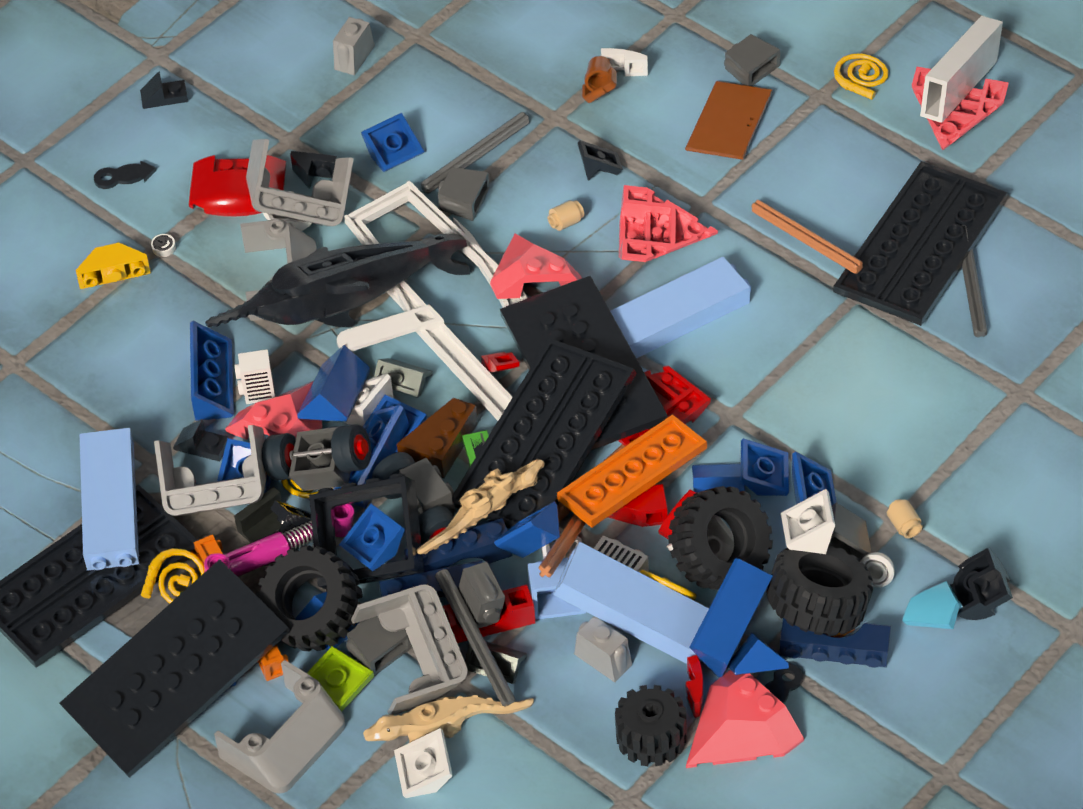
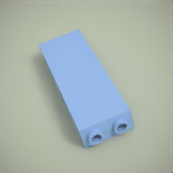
(681, 306)
(108, 499)
(630, 601)

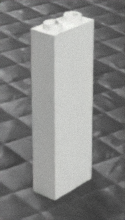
(961, 69)

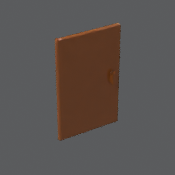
(729, 120)

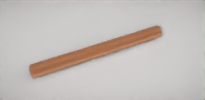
(807, 236)
(561, 546)

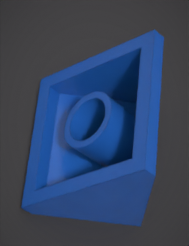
(531, 532)
(756, 657)

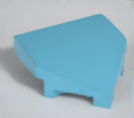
(933, 608)

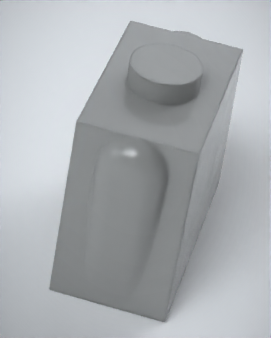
(352, 45)
(603, 648)

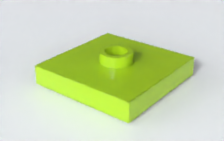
(340, 676)

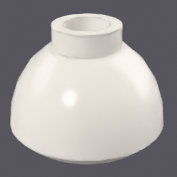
(880, 568)

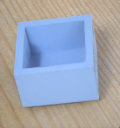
(542, 591)

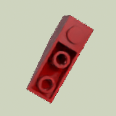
(645, 509)

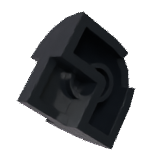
(981, 585)

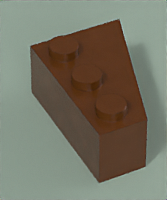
(441, 435)

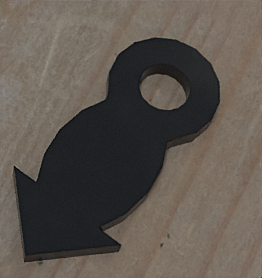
(124, 175)
(780, 687)

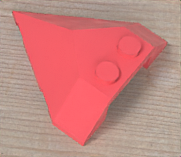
(968, 113)
(655, 227)
(529, 263)
(275, 415)
(742, 723)

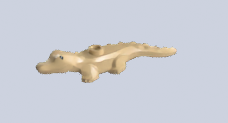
(482, 501)
(443, 713)

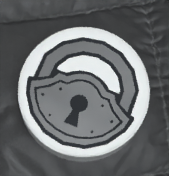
(163, 245)

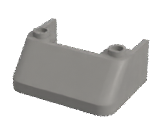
(324, 205)
(275, 235)
(184, 497)
(431, 638)
(296, 745)

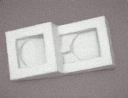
(632, 62)

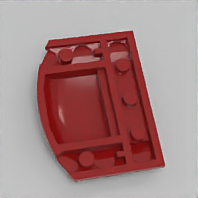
(223, 188)
(676, 396)

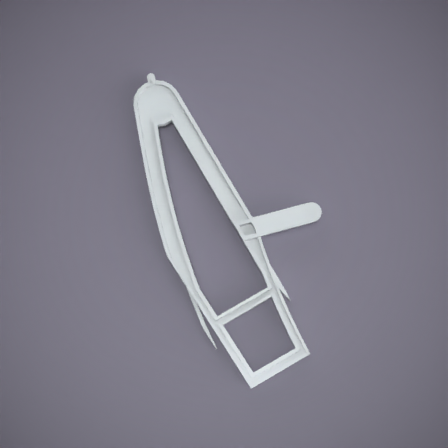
(422, 317)

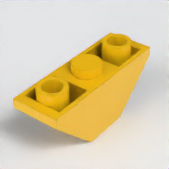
(111, 264)

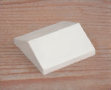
(423, 765)

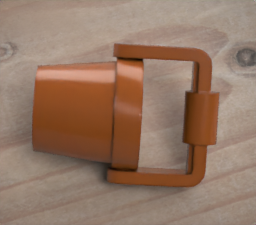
(598, 79)

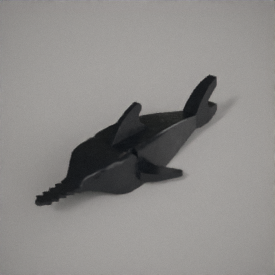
(342, 279)

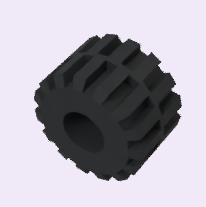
(651, 725)

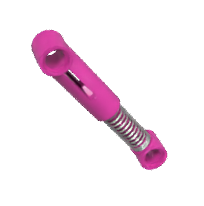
(268, 548)

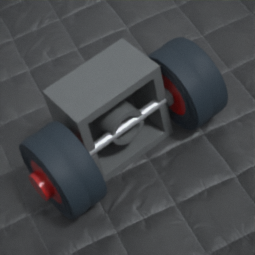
(317, 456)
(432, 494)

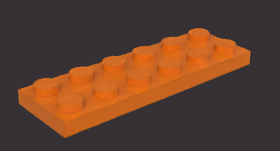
(631, 471)

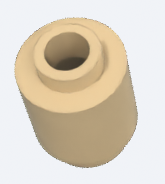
(565, 215)
(904, 518)

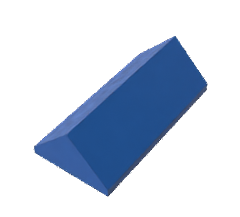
(210, 373)
(335, 387)
(384, 431)
(810, 478)
(729, 615)

